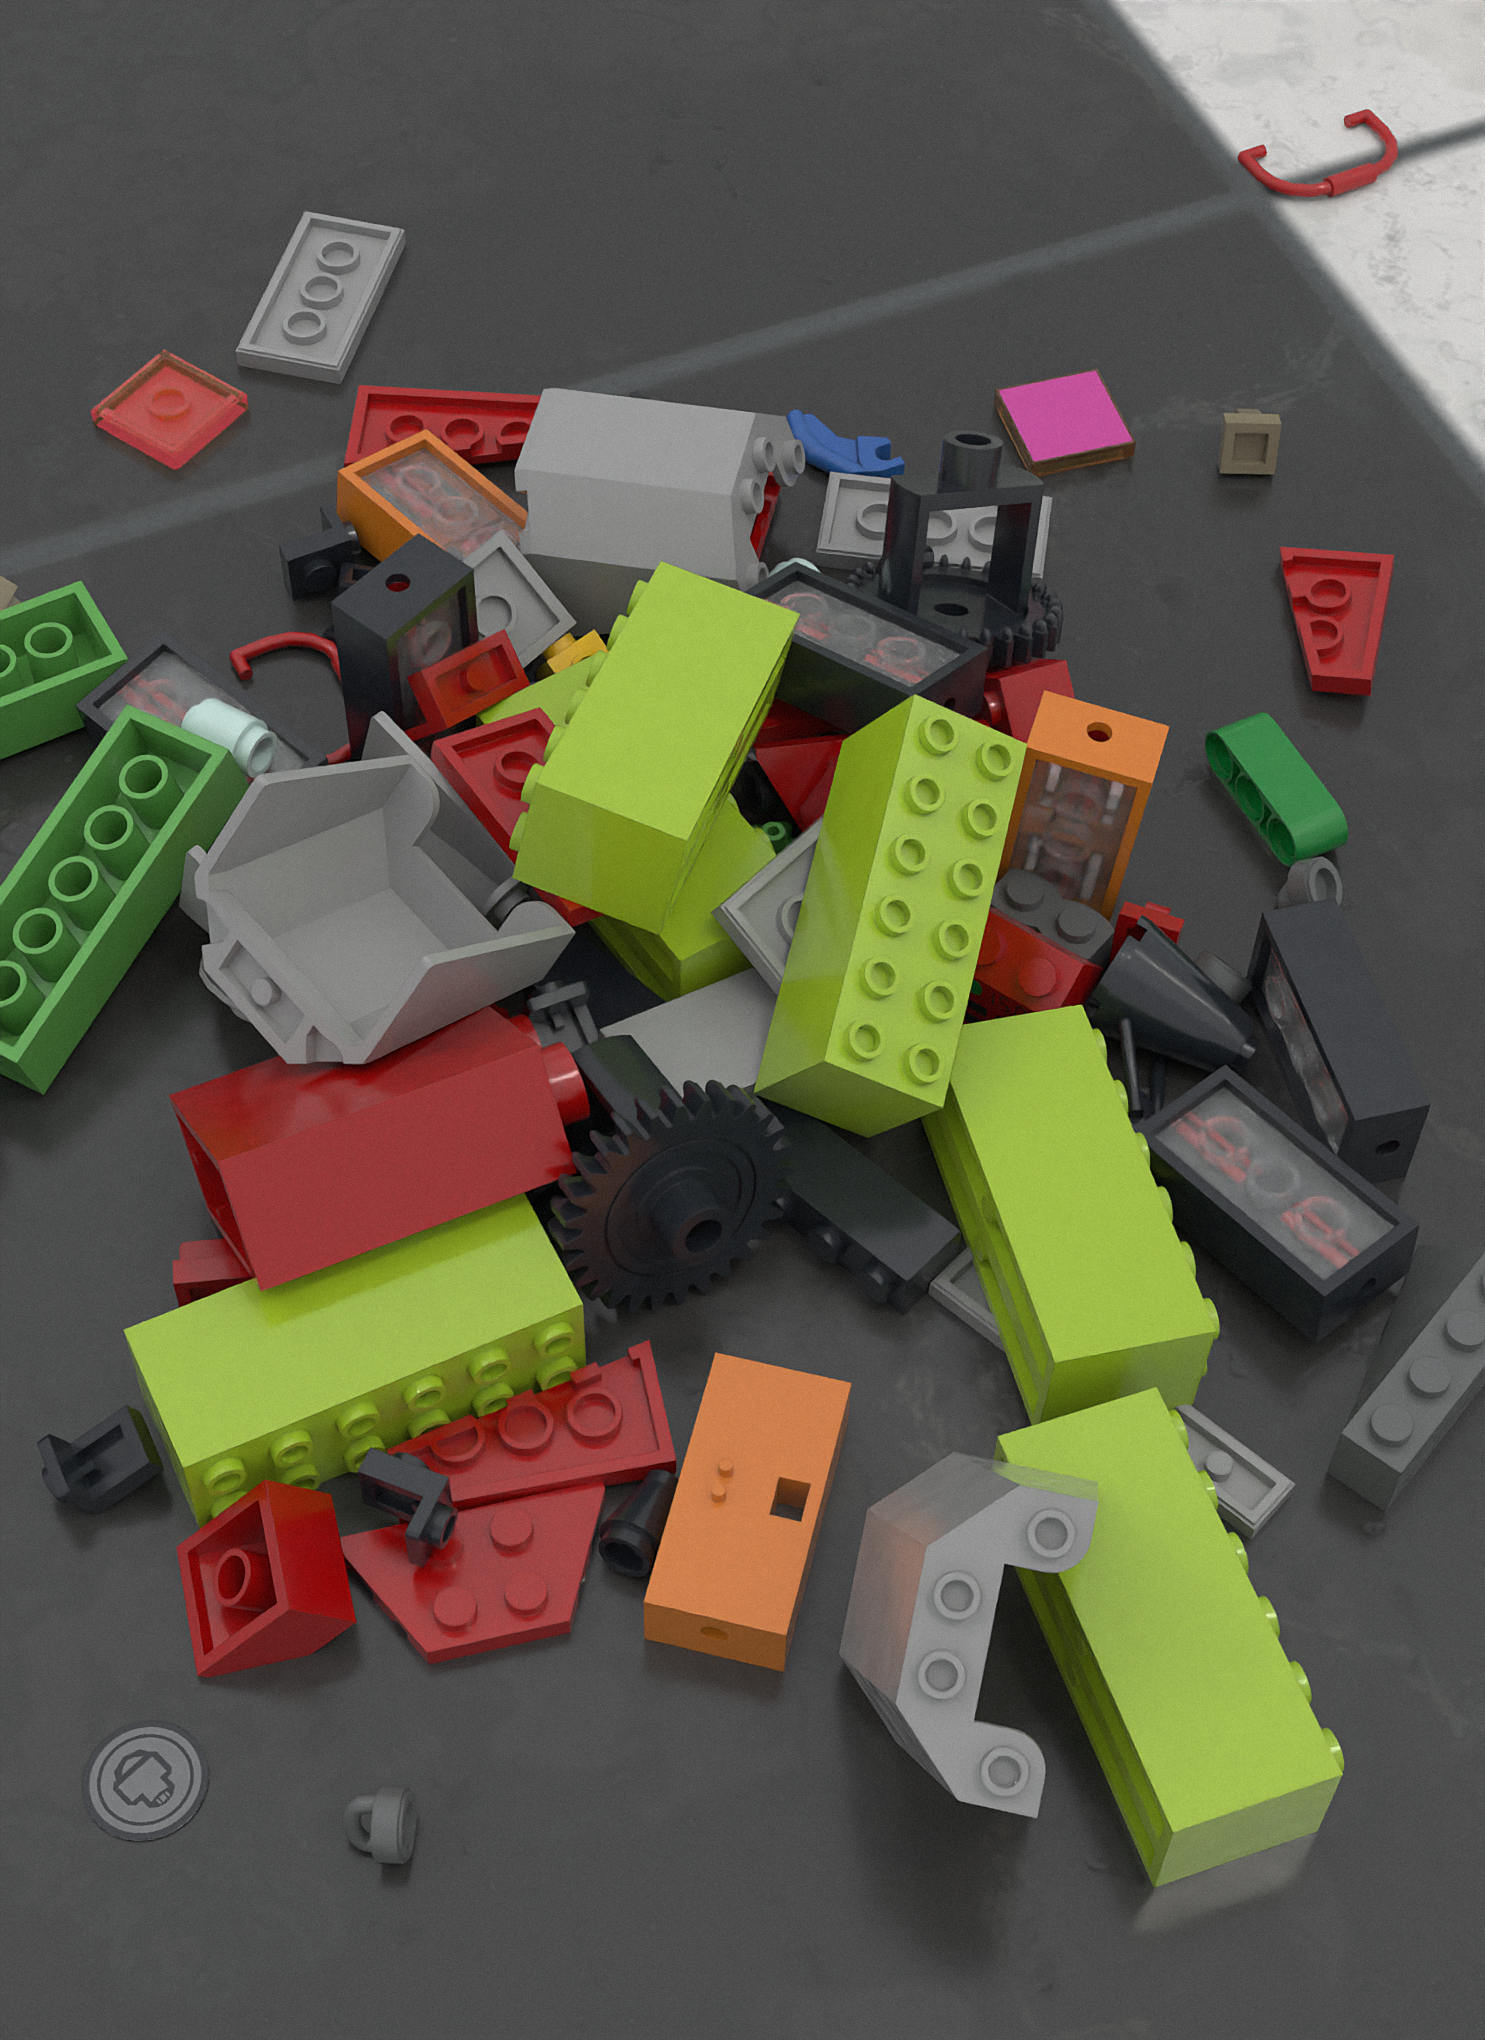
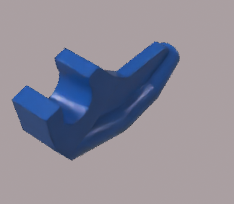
(843, 455)

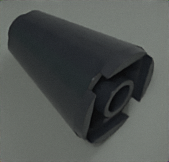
(1171, 1005)

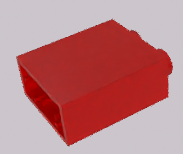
(359, 1155)

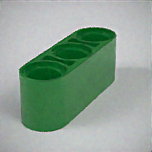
(1276, 789)

